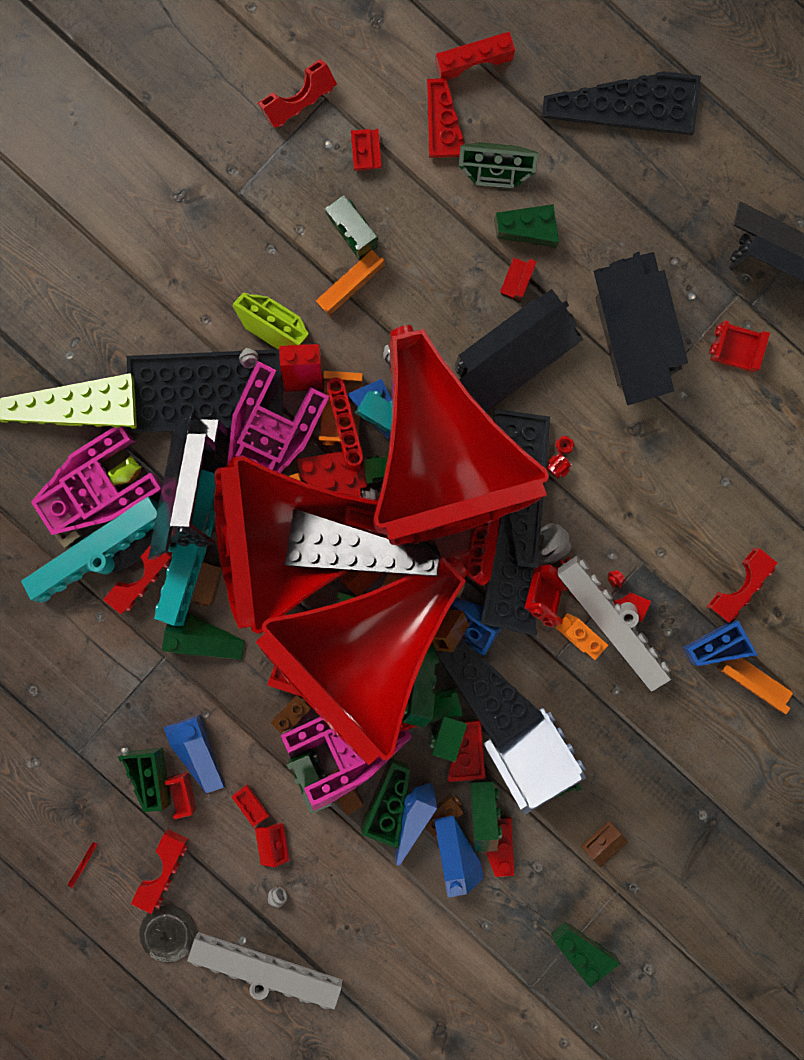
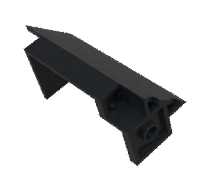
(768, 242)
(640, 326)
(517, 350)
(181, 484)

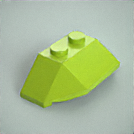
(270, 320)

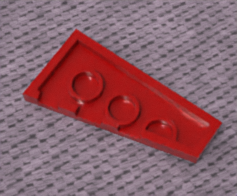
(443, 125)

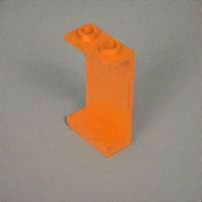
(329, 433)
(581, 636)

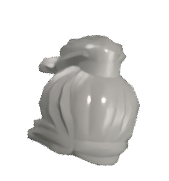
(555, 544)

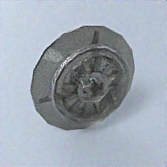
(173, 922)

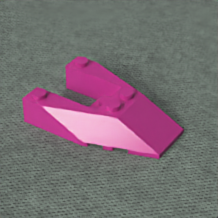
(266, 435)
(82, 490)
(352, 768)

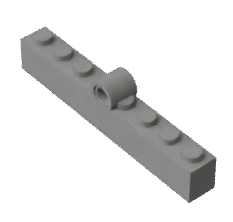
(614, 623)
(265, 970)

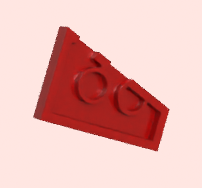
(470, 758)
(502, 860)

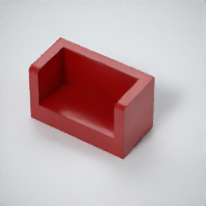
(182, 795)

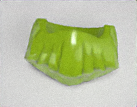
(125, 473)

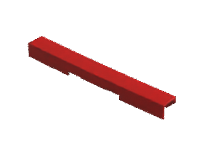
(82, 865)

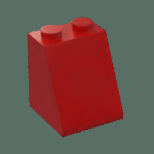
(301, 367)

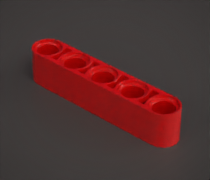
(345, 415)
(483, 542)

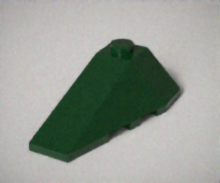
(201, 639)

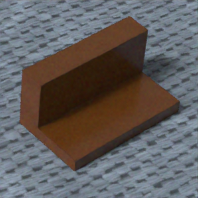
(604, 844)

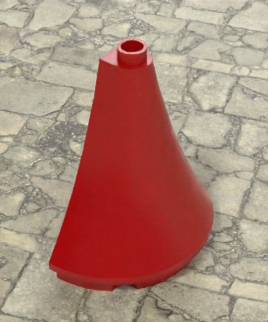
(445, 454)
(253, 535)
(364, 655)

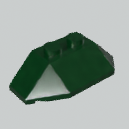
(497, 164)

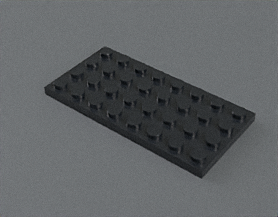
(200, 383)

